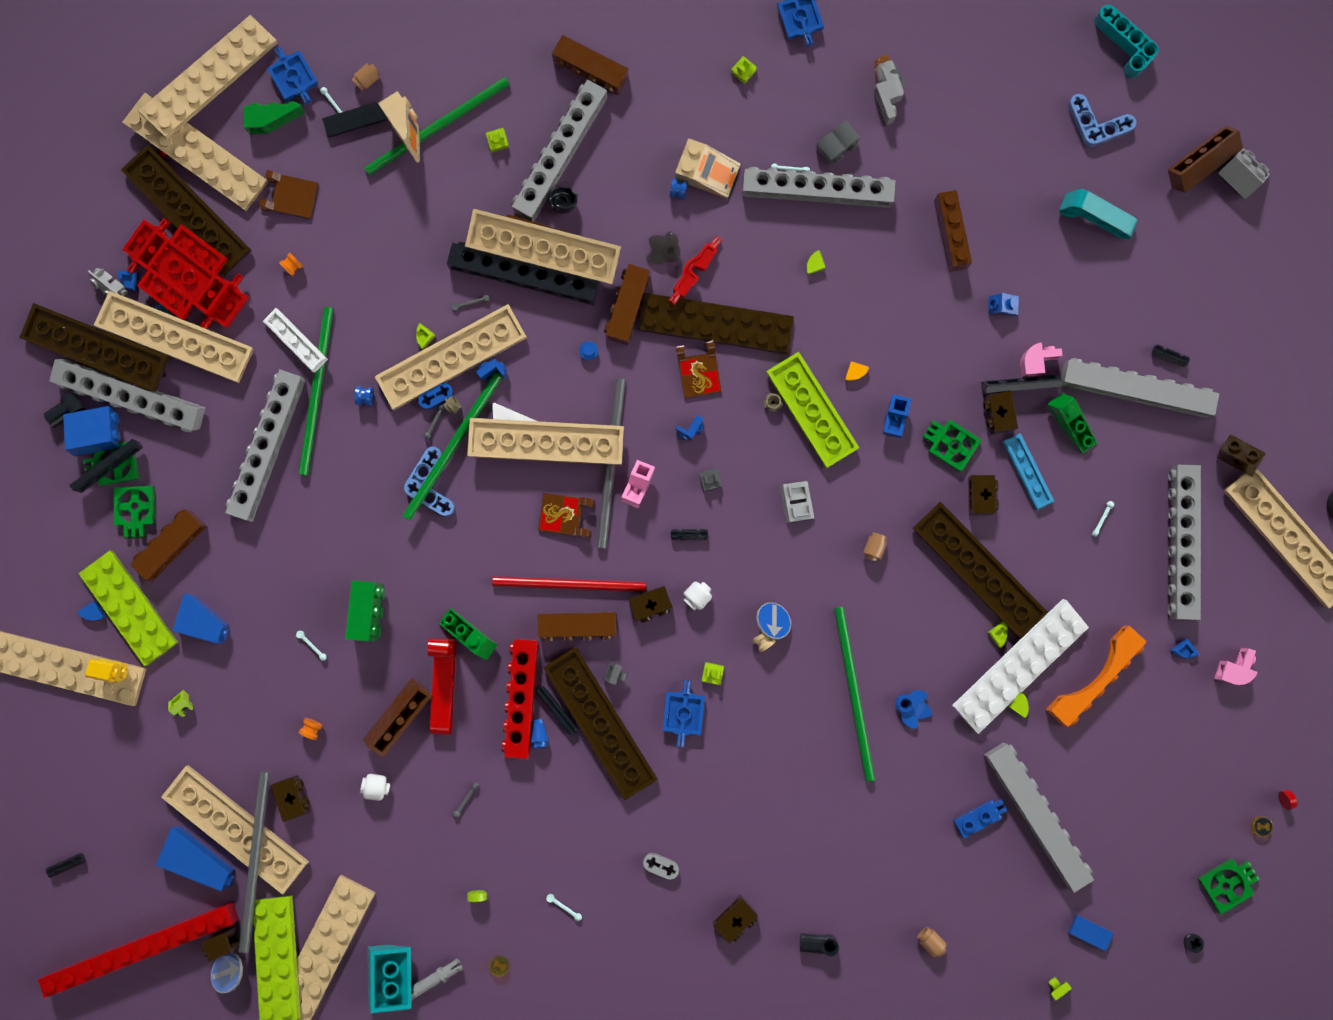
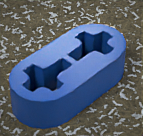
(434, 392)

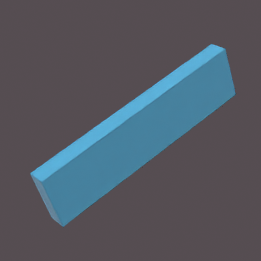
(1028, 471)

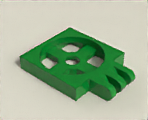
(939, 435)
(118, 474)
(135, 524)
(1241, 876)

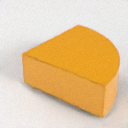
(855, 371)

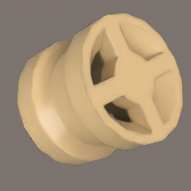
(763, 642)

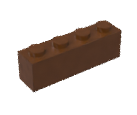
(590, 65)
(1205, 159)
(953, 231)
(628, 304)
(168, 545)
(577, 624)
(397, 717)

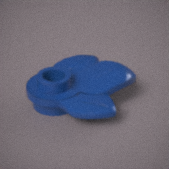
(915, 709)

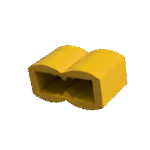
(106, 670)

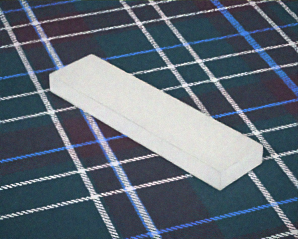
(295, 340)

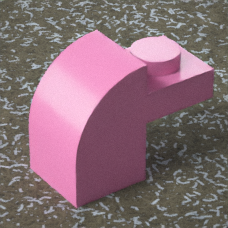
(1033, 359)
(637, 484)
(1240, 672)

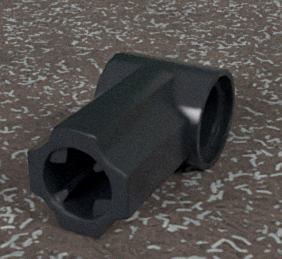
(68, 404)
(815, 944)

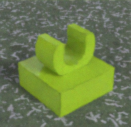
(743, 69)
(497, 140)
(712, 673)
(178, 703)
(1059, 989)

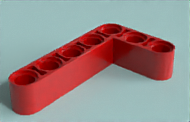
(442, 684)

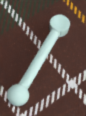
(324, 91)
(804, 169)
(1110, 504)
(300, 634)
(550, 898)

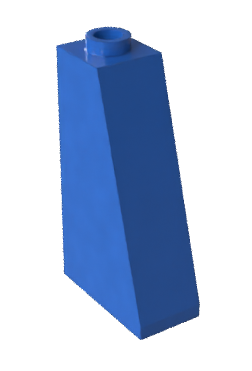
(193, 860)

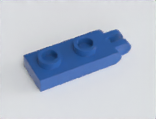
(979, 818)

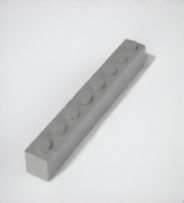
(1139, 388)
(1039, 817)

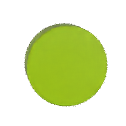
(477, 896)

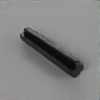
(556, 710)

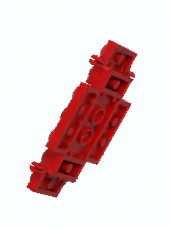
(184, 273)

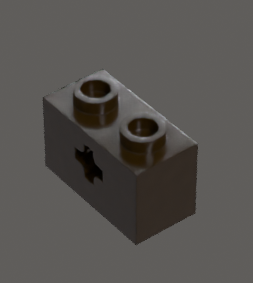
(1003, 403)
(1241, 455)
(978, 504)
(657, 595)
(289, 808)
(739, 909)
(221, 943)

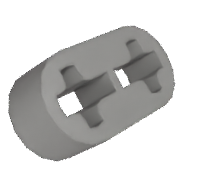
(663, 861)

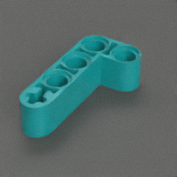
(1123, 37)
(1098, 211)

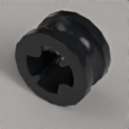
(1195, 949)

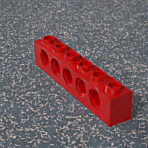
(522, 748)

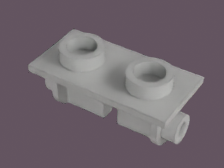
(101, 279)

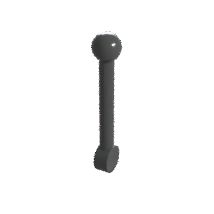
(455, 306)
(427, 435)
(456, 814)

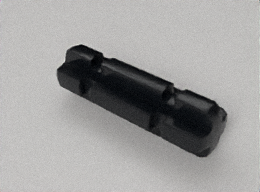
(1170, 355)
(689, 534)
(65, 865)

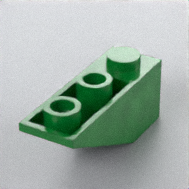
(267, 118)
(1071, 419)
(468, 634)

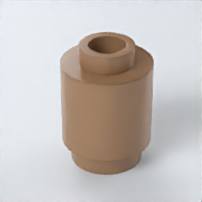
(366, 76)
(875, 547)
(932, 942)

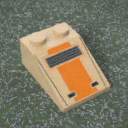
(403, 122)
(707, 169)

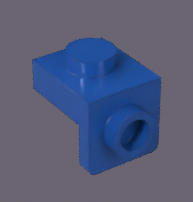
(1003, 304)
(488, 369)
(695, 428)

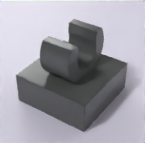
(710, 479)
(614, 673)

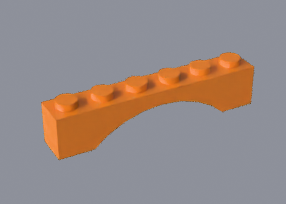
(1123, 648)

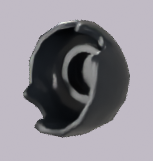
(563, 199)

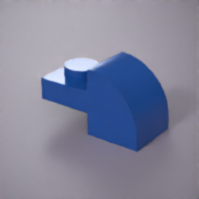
(896, 416)

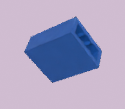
(91, 431)

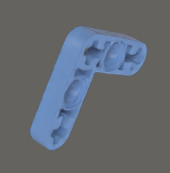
(1093, 128)
(415, 478)

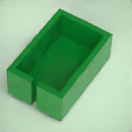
(364, 611)

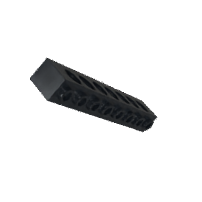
(457, 262)

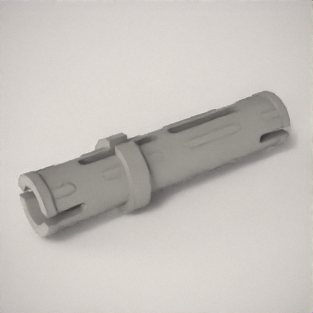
(441, 975)

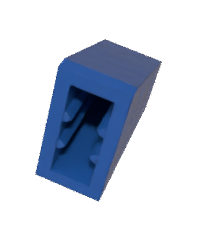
(200, 621)

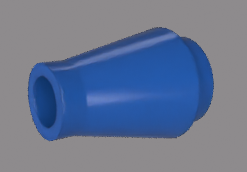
(538, 734)

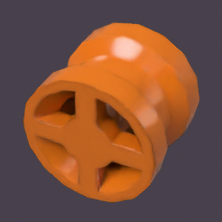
(290, 264)
(310, 729)

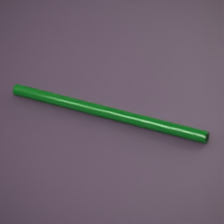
(439, 124)
(315, 394)
(451, 447)
(854, 694)

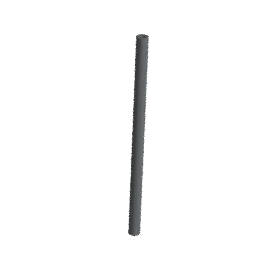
(610, 469)
(254, 861)

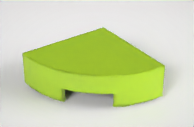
(815, 263)
(423, 336)
(999, 634)
(1020, 705)

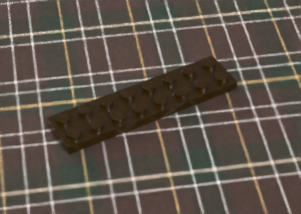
(183, 205)
(716, 323)
(94, 347)
(980, 570)
(600, 723)

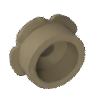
(773, 397)
(452, 404)

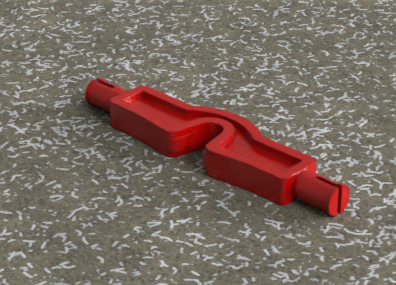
(700, 263)

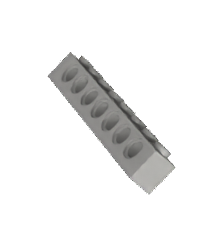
(586, 92)
(809, 193)
(63, 373)
(269, 455)
(1192, 534)

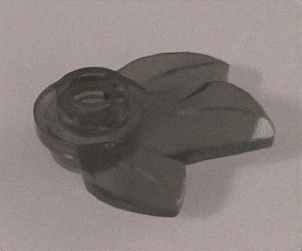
(661, 248)

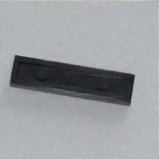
(353, 119)
(1021, 383)
(106, 466)

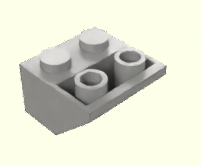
(1244, 173)

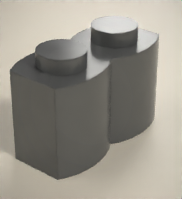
(838, 142)

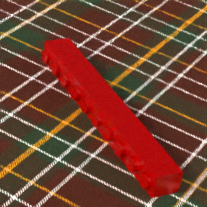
(138, 949)

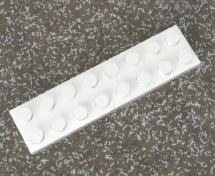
(1020, 666)

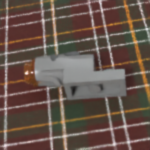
(889, 87)

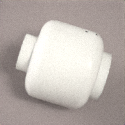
(697, 595)
(374, 787)

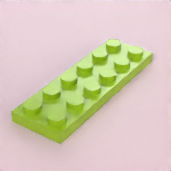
(812, 410)
(128, 608)
(276, 959)

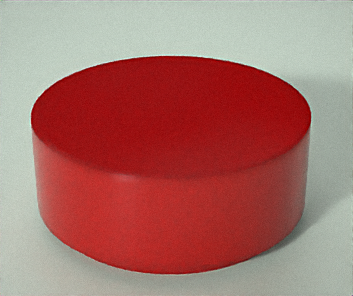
(1287, 799)

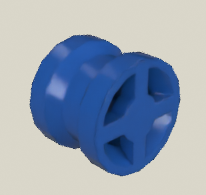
(678, 189)
(364, 396)

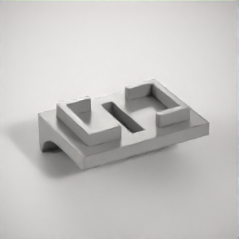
(798, 511)

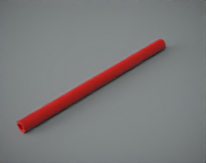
(569, 584)

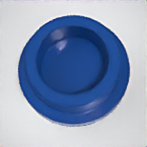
(588, 350)

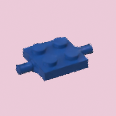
(800, 19)
(292, 75)
(683, 713)

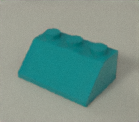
(389, 978)

